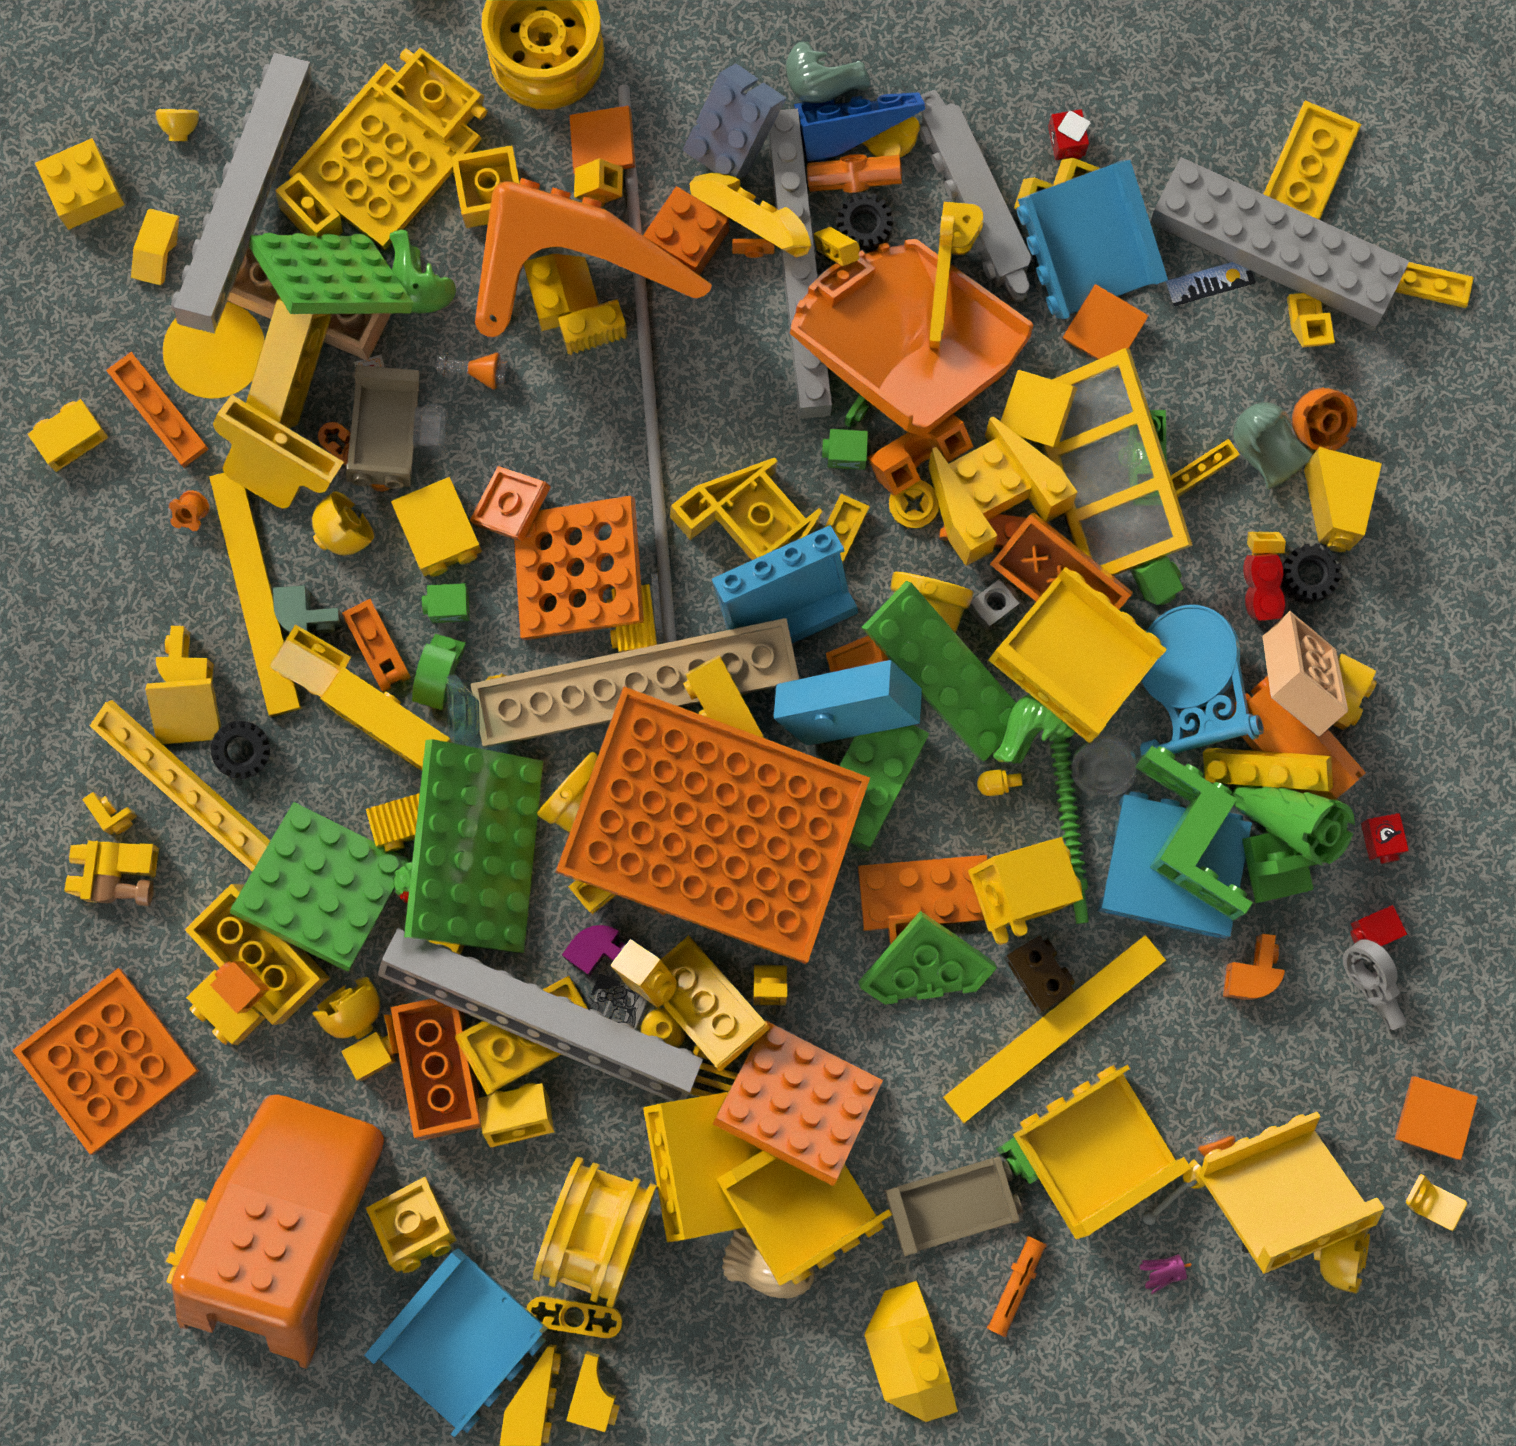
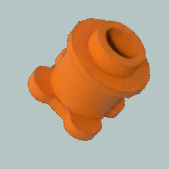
(188, 510)

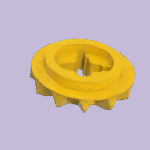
(928, 505)

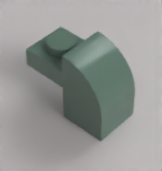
(293, 607)

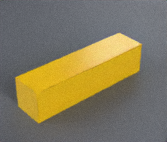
(1204, 467)

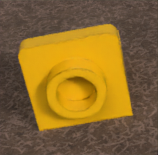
(102, 811)

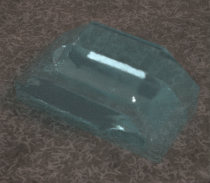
(462, 711)

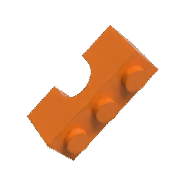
(897, 461)

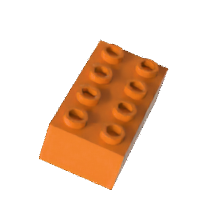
(1039, 555)

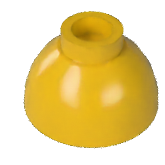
(177, 122)
(664, 1026)

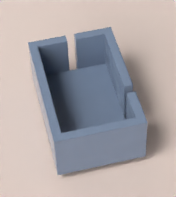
(734, 123)

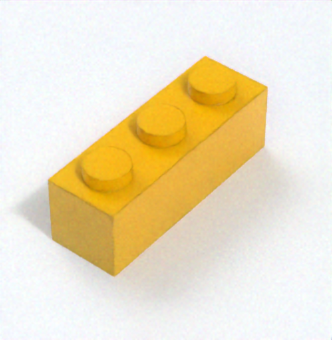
(836, 246)

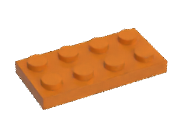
(932, 886)

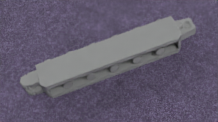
(973, 183)

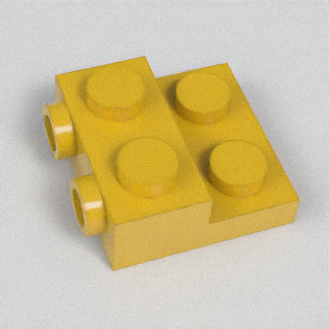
(411, 1226)

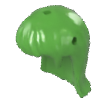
(425, 289)
(1024, 723)

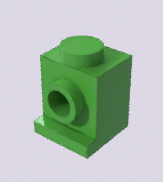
(1017, 1160)

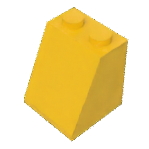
(1341, 496)

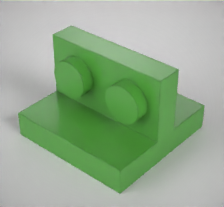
(1275, 868)

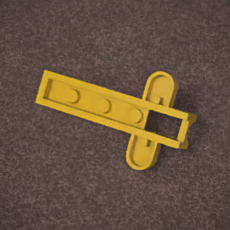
(958, 232)

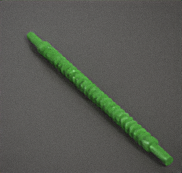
(1069, 819)

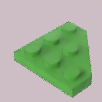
(926, 964)

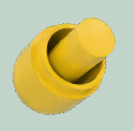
(997, 782)

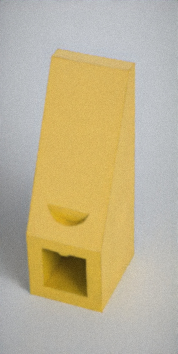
(527, 1413)

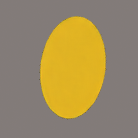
(218, 362)

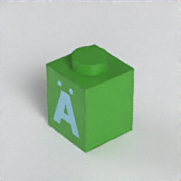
(846, 449)
(446, 603)

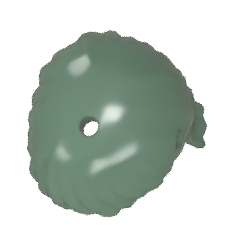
(818, 83)
(1269, 444)

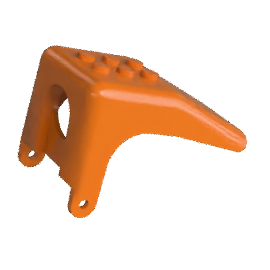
(531, 220)
(276, 1225)

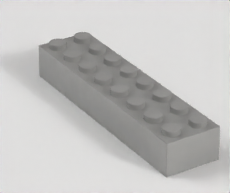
(1278, 242)

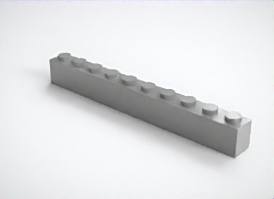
(242, 193)
(799, 272)
(540, 1016)

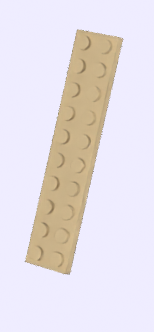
(589, 689)

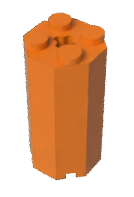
(1288, 735)

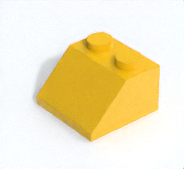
(559, 287)

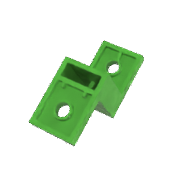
(1194, 832)

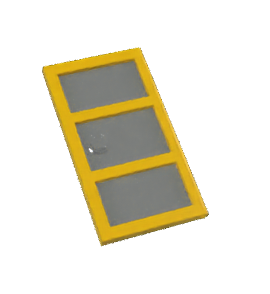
(1115, 461)

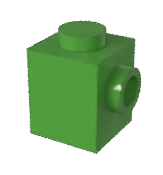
(1158, 580)

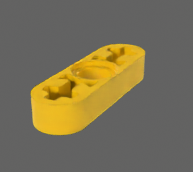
(597, 1328)

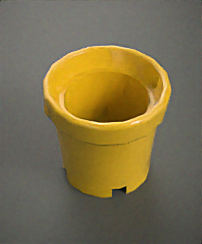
(944, 597)
(565, 801)

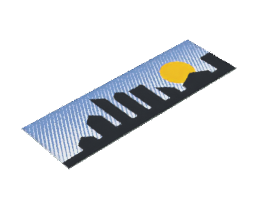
(1209, 283)

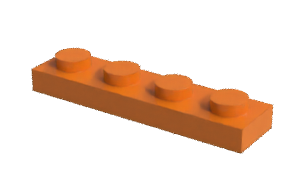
(157, 409)

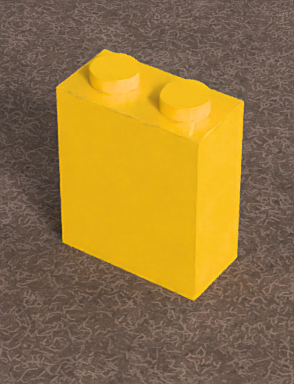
(437, 527)

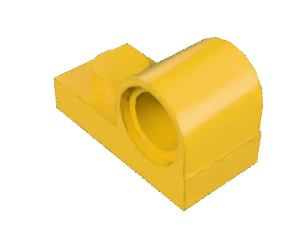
(770, 985)

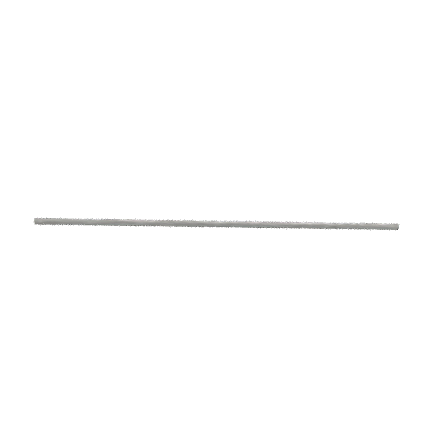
(650, 406)

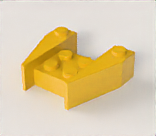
(991, 483)
(747, 508)

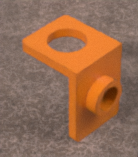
(752, 247)

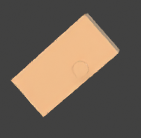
(1304, 674)

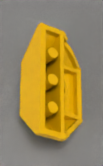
(909, 1355)

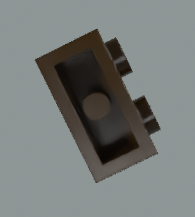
(1040, 973)

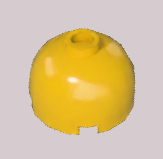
(339, 527)
(349, 1010)
(1344, 1261)

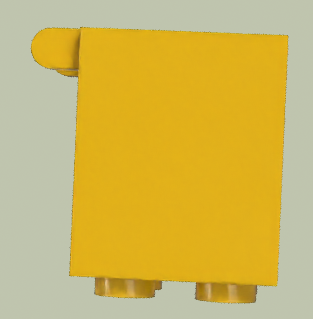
(1025, 886)

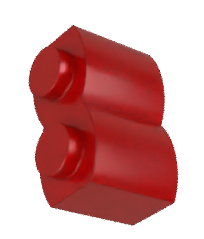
(1264, 596)

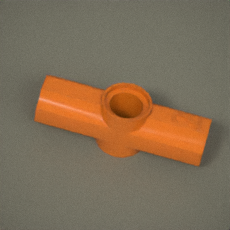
(854, 173)

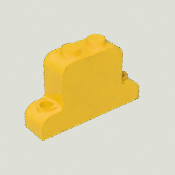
(271, 456)

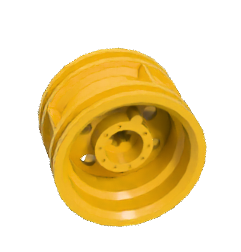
(529, 80)
(594, 1231)

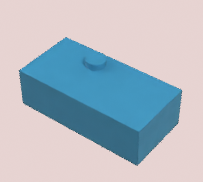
(848, 703)

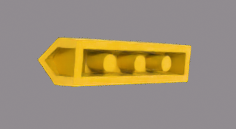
(777, 226)

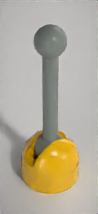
(1190, 1179)

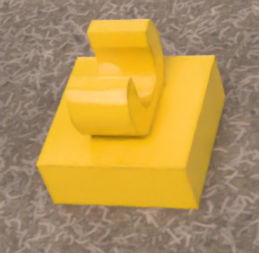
(1266, 542)

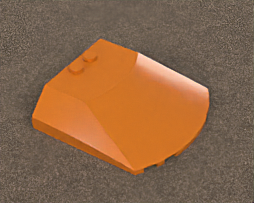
(875, 334)

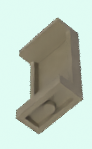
(383, 426)
(953, 1205)

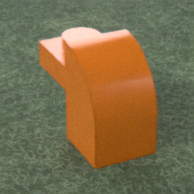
(1255, 980)

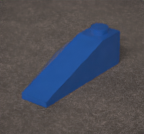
(836, 128)

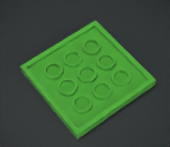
(329, 274)
(319, 887)

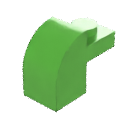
(436, 662)

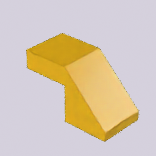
(153, 243)
(1309, 322)

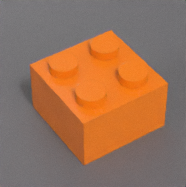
(688, 229)

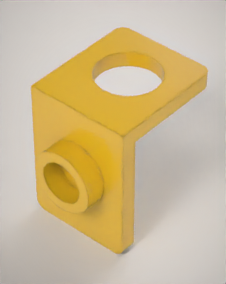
(1436, 1204)

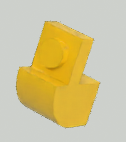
(178, 664)

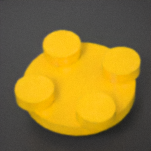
(895, 140)

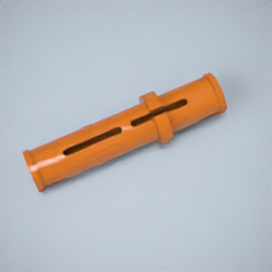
(1017, 1285)

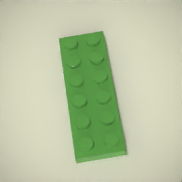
(944, 668)

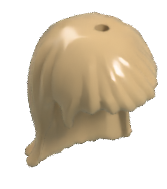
(747, 1265)

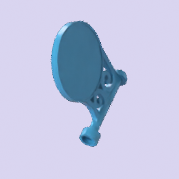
(1196, 673)

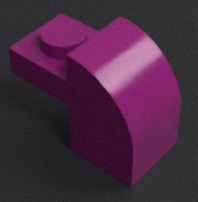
(591, 946)

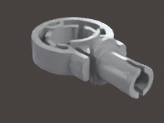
(1377, 987)

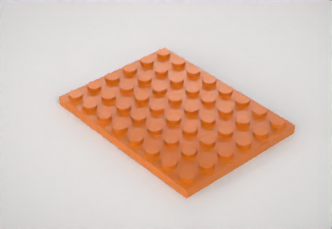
(713, 825)

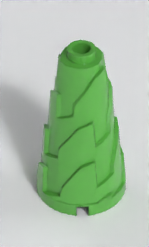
(1303, 820)

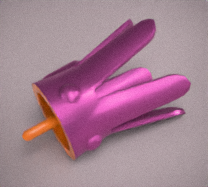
(1168, 1271)

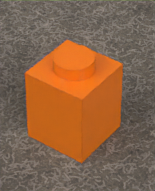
(239, 986)

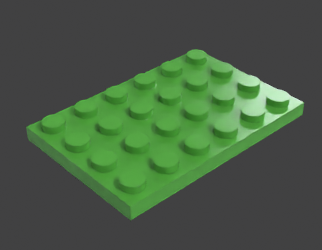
(473, 847)

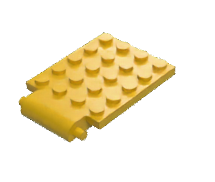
(394, 145)

